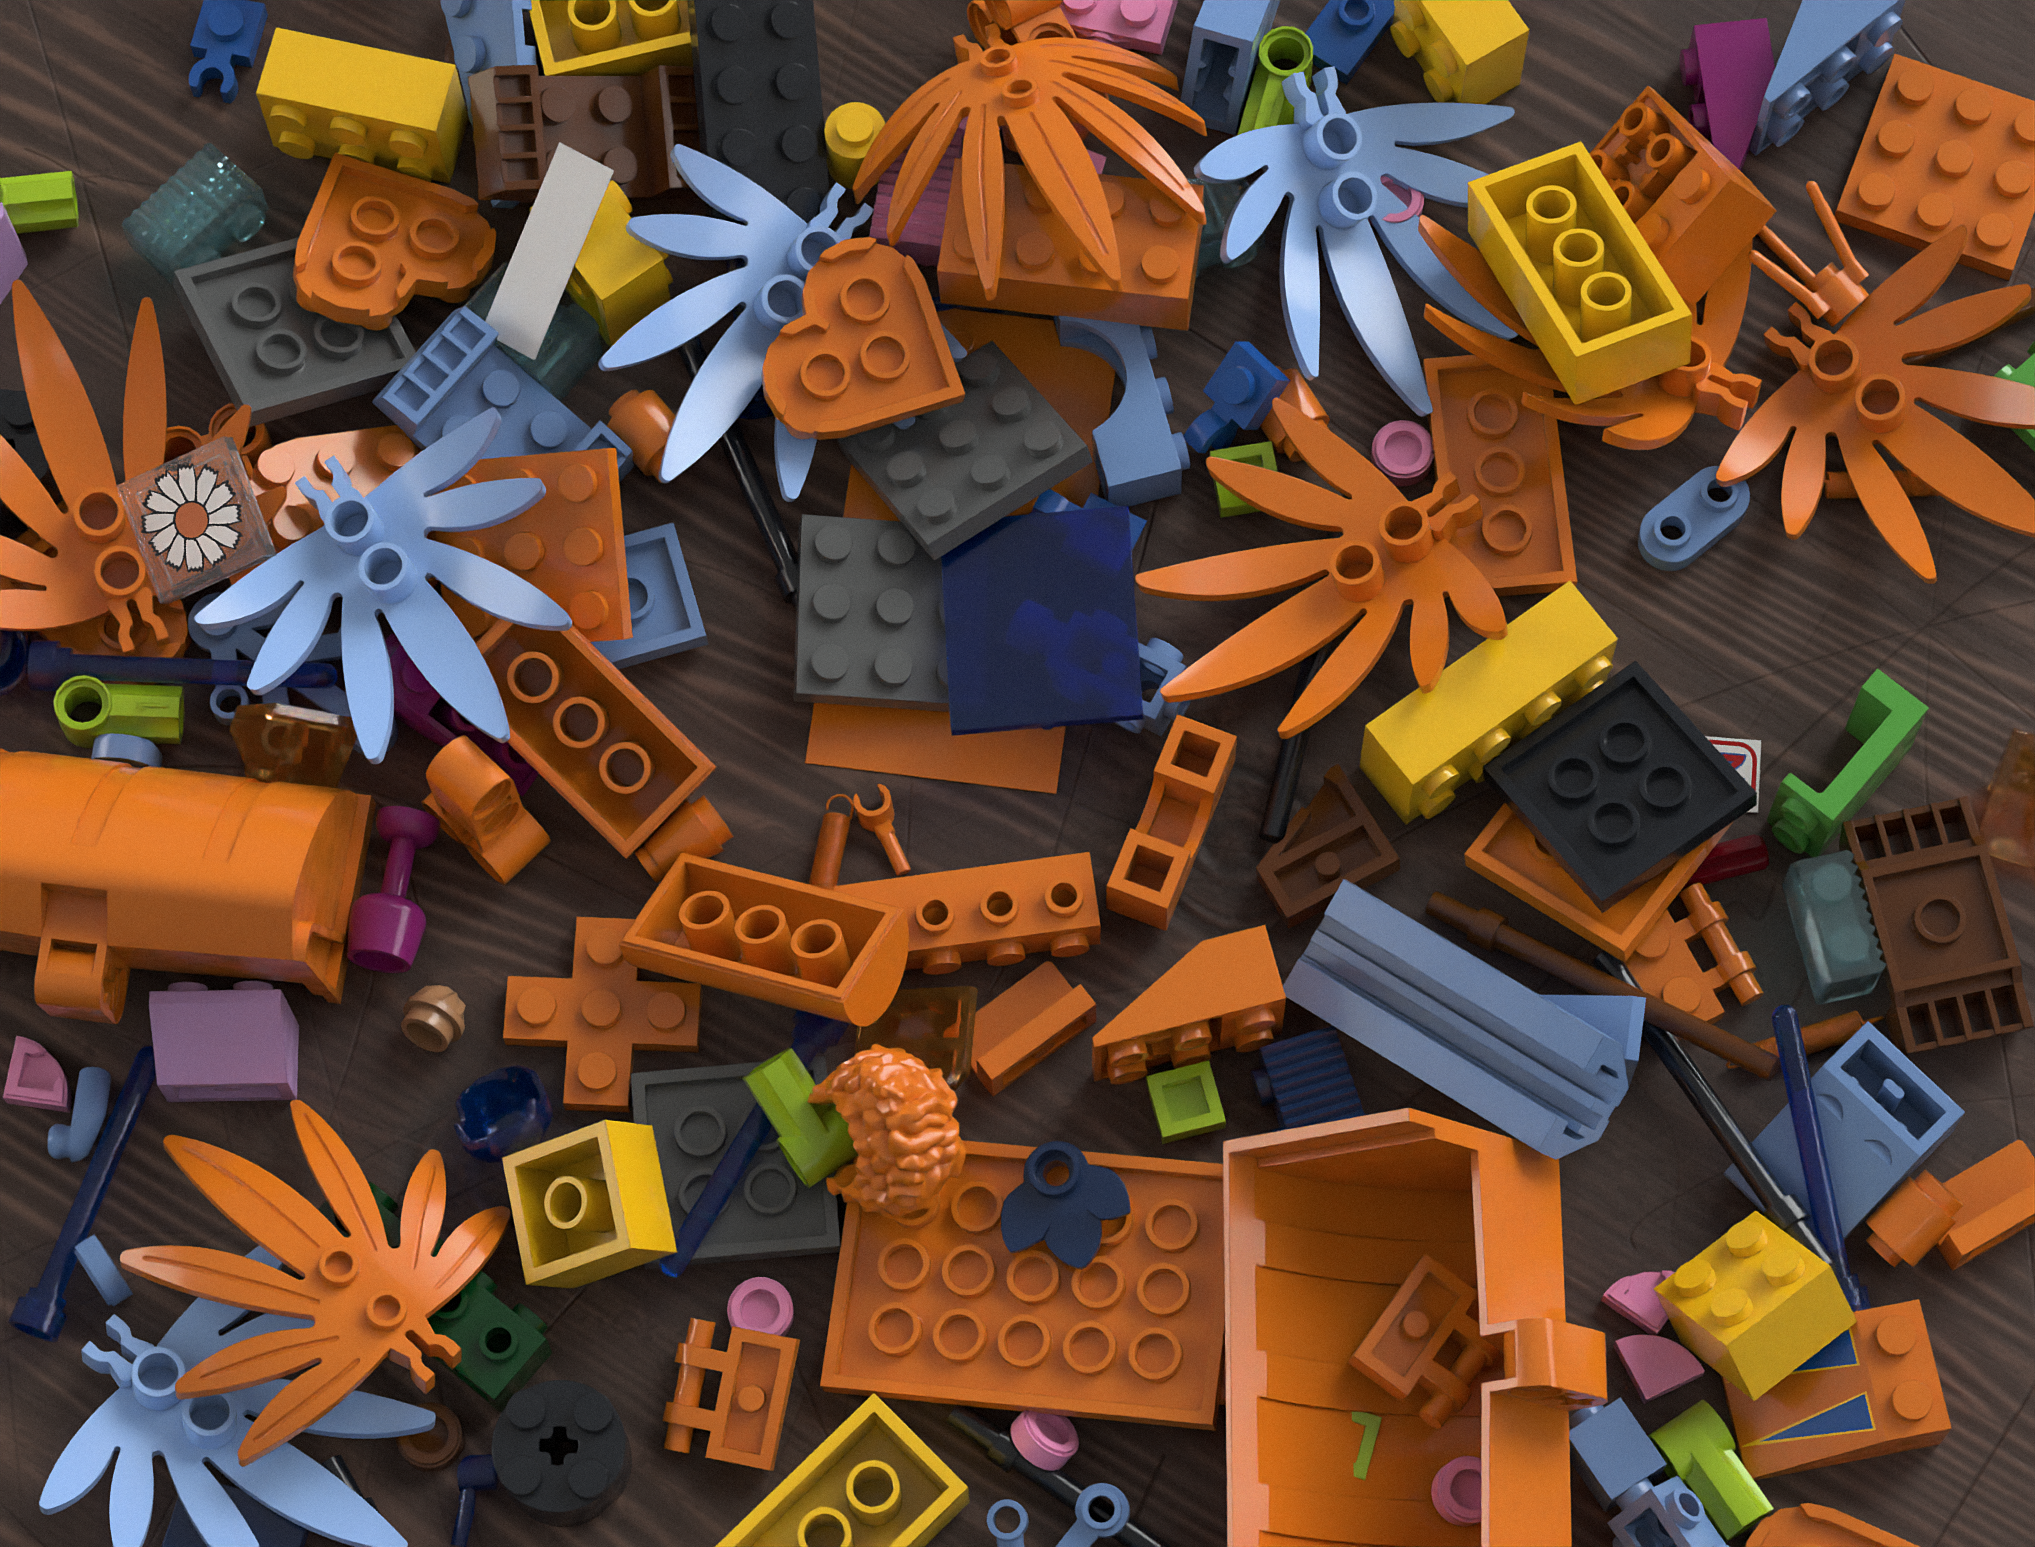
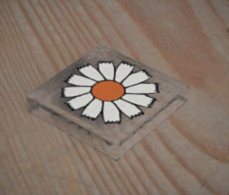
(196, 520)

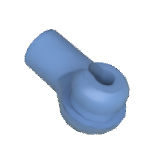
(87, 1117)

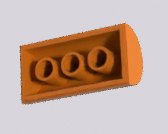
(592, 732)
(772, 940)

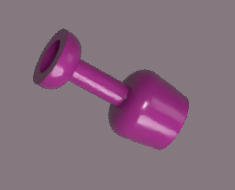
(387, 925)

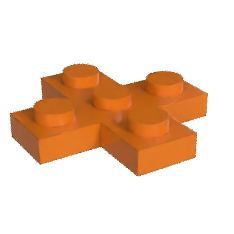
(601, 1017)

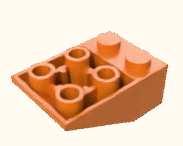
(1680, 193)
(1208, 1001)

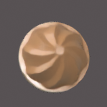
(433, 1018)

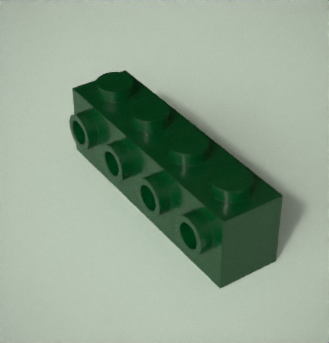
(497, 1343)

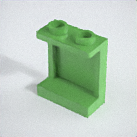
(1886, 723)

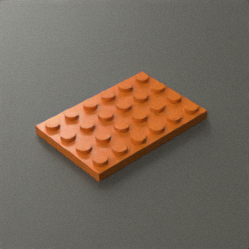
(956, 1319)

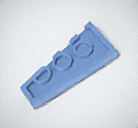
(485, 37)

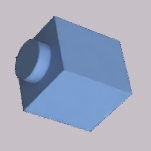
(1611, 1451)

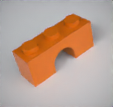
(1173, 823)

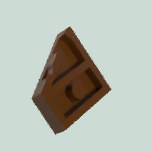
(1321, 848)

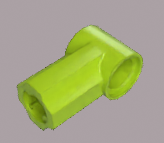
(1266, 99)
(40, 201)
(126, 709)
(810, 1134)
(1703, 1456)

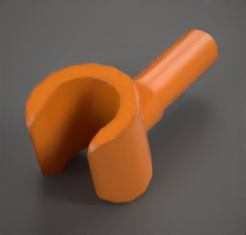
(881, 823)

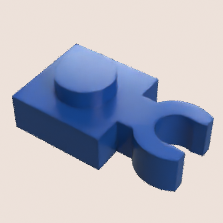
(225, 37)

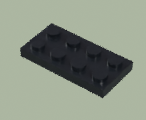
(761, 97)

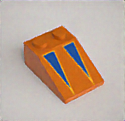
(1849, 1402)

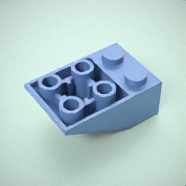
(1823, 53)
(1876, 1127)

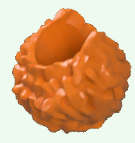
(898, 1127)

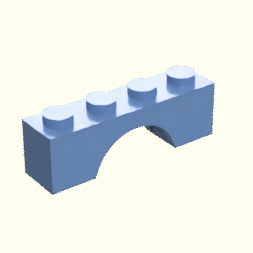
(1134, 447)

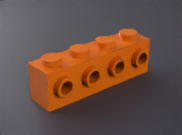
(993, 911)

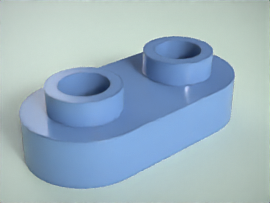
(1697, 517)

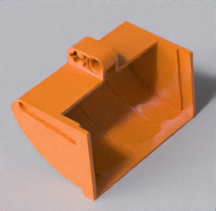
(173, 876)
(1313, 1253)

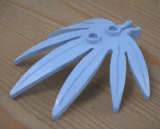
(1332, 177)
(777, 257)
(381, 562)
(151, 1421)

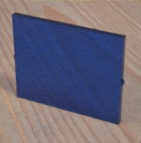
(1043, 623)

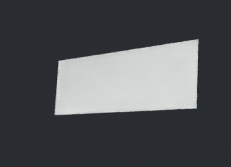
(548, 250)

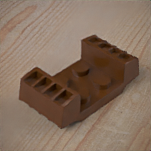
(611, 119)
(1939, 927)

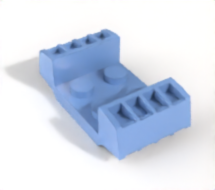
(465, 374)

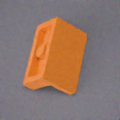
(1027, 1026)
(1996, 1203)

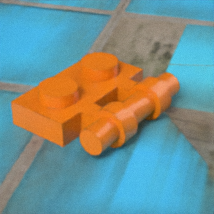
(1671, 973)
(1412, 1331)
(749, 1399)

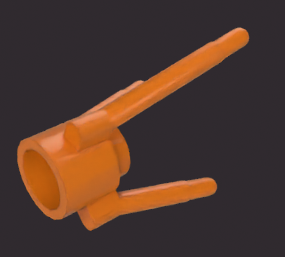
(1829, 292)

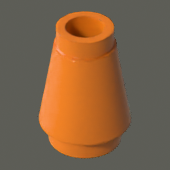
(690, 830)

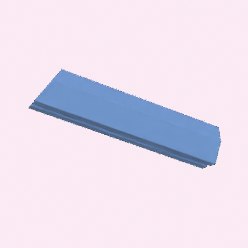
(1459, 1024)

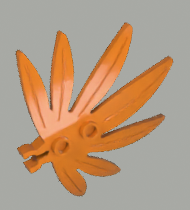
(1022, 93)
(1867, 396)
(1641, 413)
(97, 555)
(1385, 560)
(355, 1288)

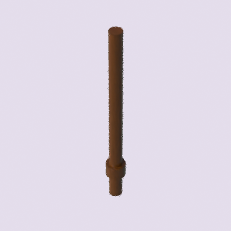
(1491, 932)

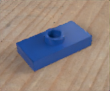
(1348, 33)

